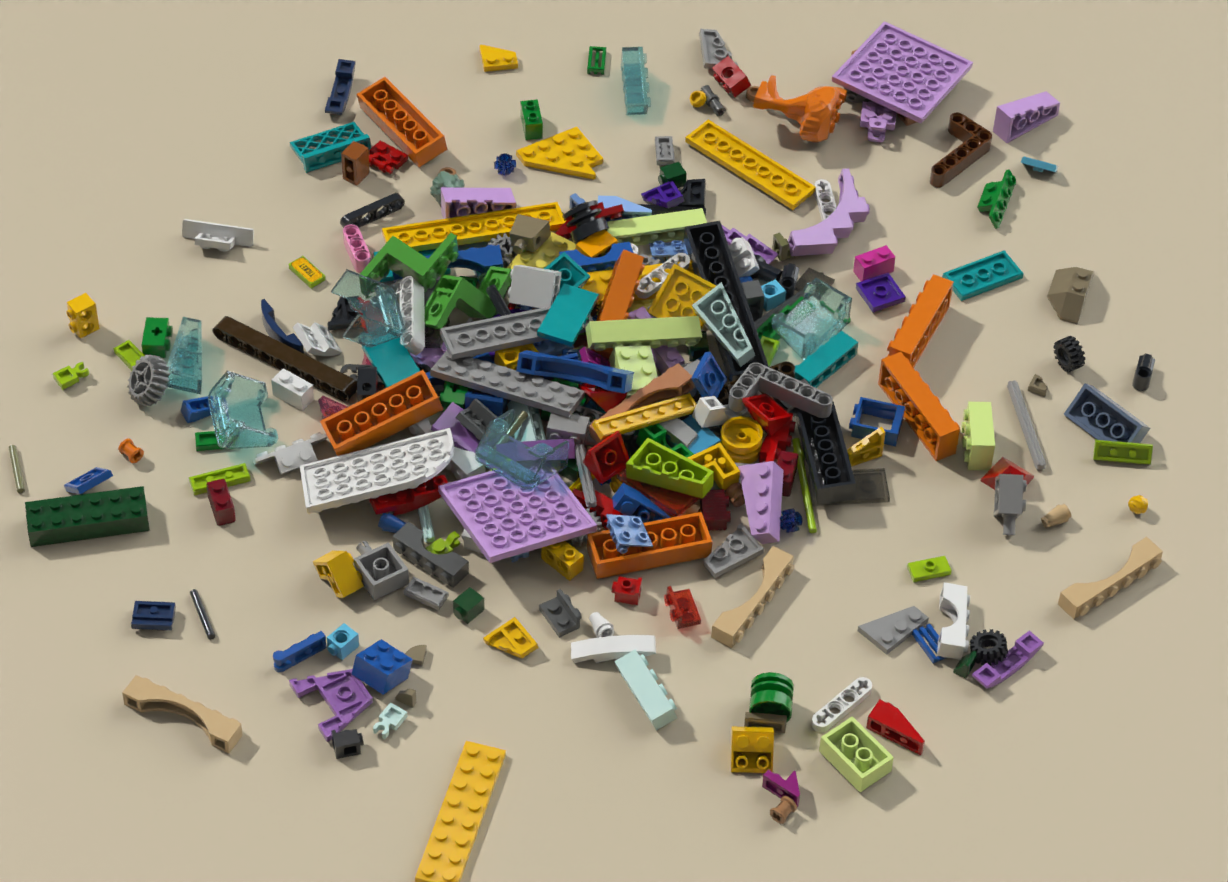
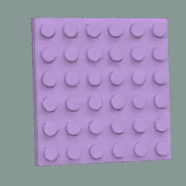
(902, 72)
(512, 519)

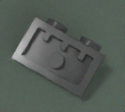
(561, 614)

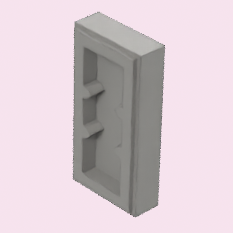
(664, 150)
(426, 593)

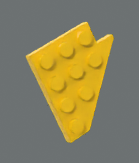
(563, 153)

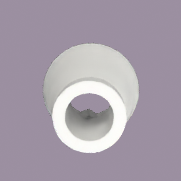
(600, 625)

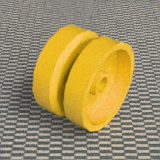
(742, 439)

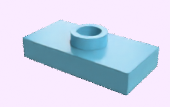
(1039, 165)

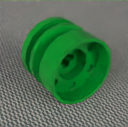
(772, 694)

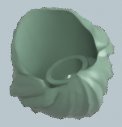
(445, 179)

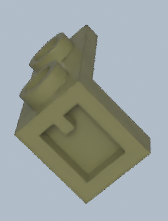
(781, 247)

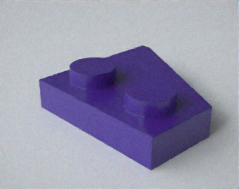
(665, 195)

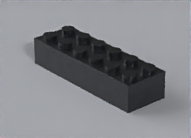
(826, 457)

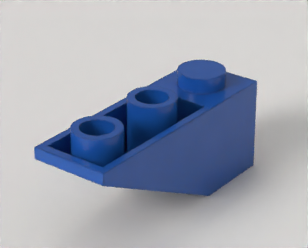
(634, 503)

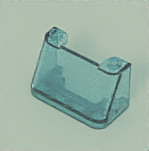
(814, 319)
(238, 414)

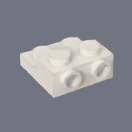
(743, 257)

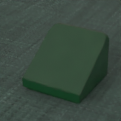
(965, 665)

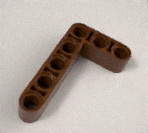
(975, 144)

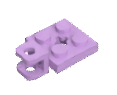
(877, 120)

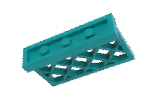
(325, 153)

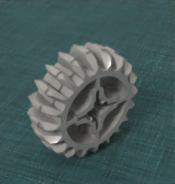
(148, 380)

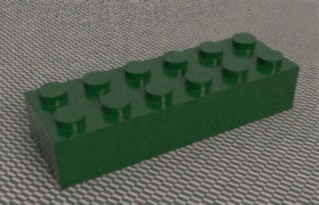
(87, 516)

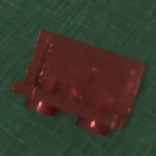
(682, 608)

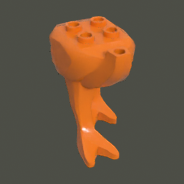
(813, 111)

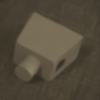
(528, 233)

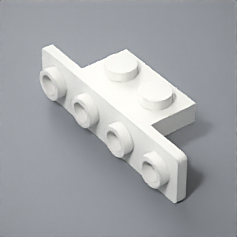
(217, 236)
(293, 456)

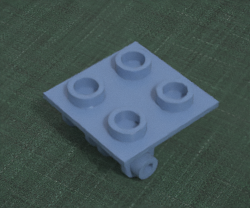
(660, 249)
(627, 532)

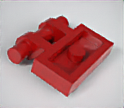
(390, 157)

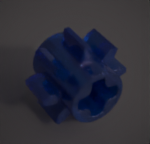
(504, 164)
(790, 520)

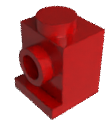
(627, 590)

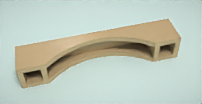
(1081, 597)
(732, 623)
(147, 696)

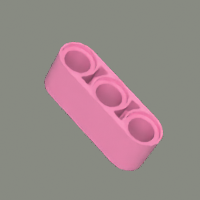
(356, 247)

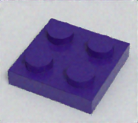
(880, 292)

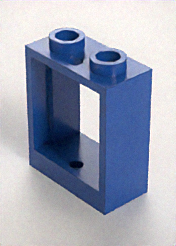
(878, 409)

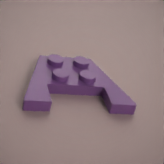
(341, 692)

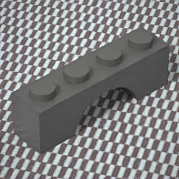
(448, 567)

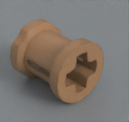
(783, 809)

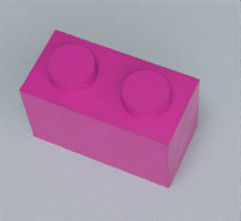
(874, 263)

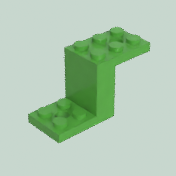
(408, 262)
(458, 292)

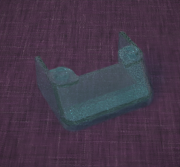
(379, 306)
(515, 460)

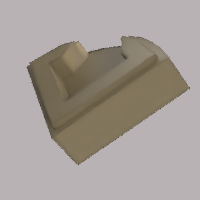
(1037, 386)
(417, 653)
(407, 697)

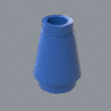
(390, 523)

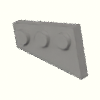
(712, 48)
(735, 551)
(893, 629)

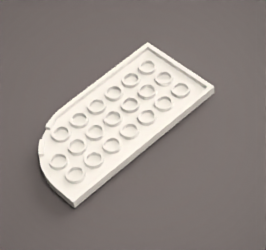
(375, 470)

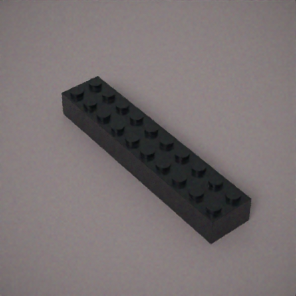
(714, 263)

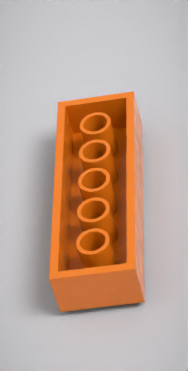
(402, 121)
(620, 290)
(922, 319)
(922, 408)
(382, 414)
(672, 539)

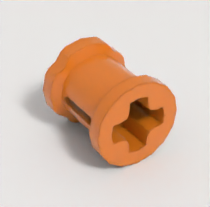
(130, 450)

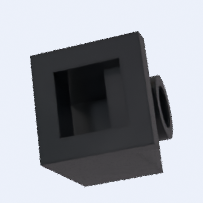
(347, 743)

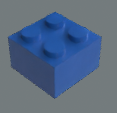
(382, 666)

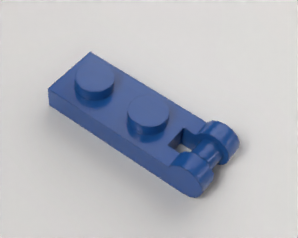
(299, 652)

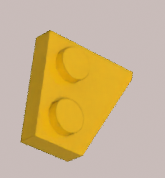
(497, 59)
(867, 448)
(512, 639)

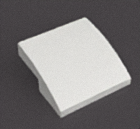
(317, 339)

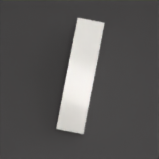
(612, 647)

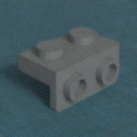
(476, 418)

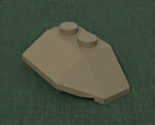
(1069, 292)

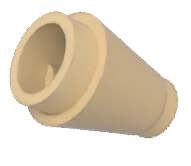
(1056, 516)

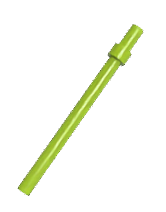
(804, 485)

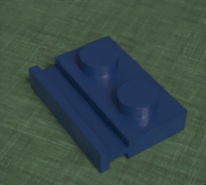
(153, 615)

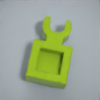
(69, 376)

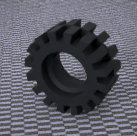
(1069, 353)
(989, 639)

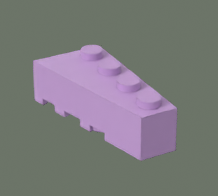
(1024, 115)
(470, 201)
(763, 499)

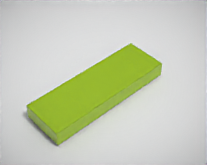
(1122, 452)
(233, 475)

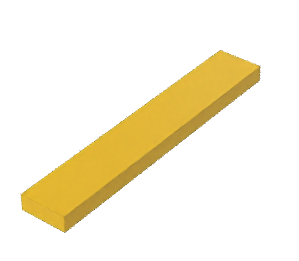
(645, 416)

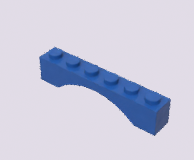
(473, 258)
(554, 366)

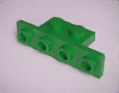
(996, 198)

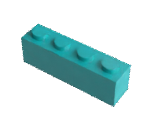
(827, 359)

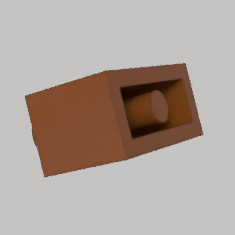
(355, 163)

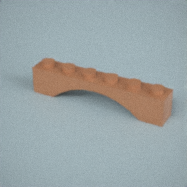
(671, 384)

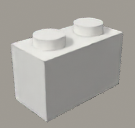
(292, 389)

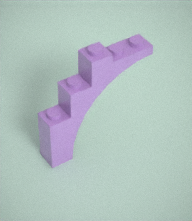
(823, 236)

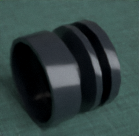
(585, 220)

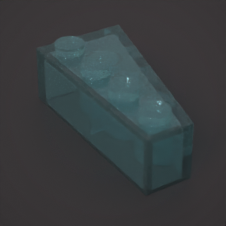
(634, 80)
(186, 358)

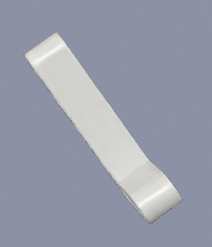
(411, 304)

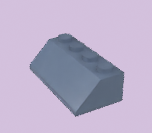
(1104, 417)

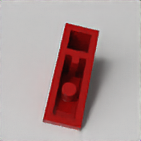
(893, 725)

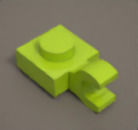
(444, 547)

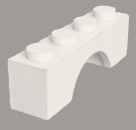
(712, 413)
(954, 603)

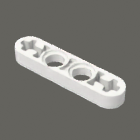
(827, 194)
(661, 274)
(841, 704)

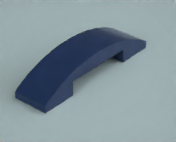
(342, 87)
(275, 331)

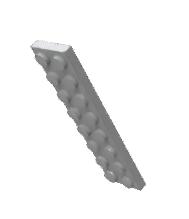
(495, 333)
(508, 384)

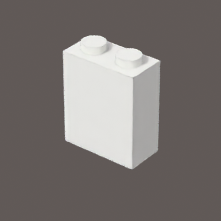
(533, 286)

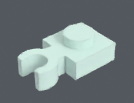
(391, 718)

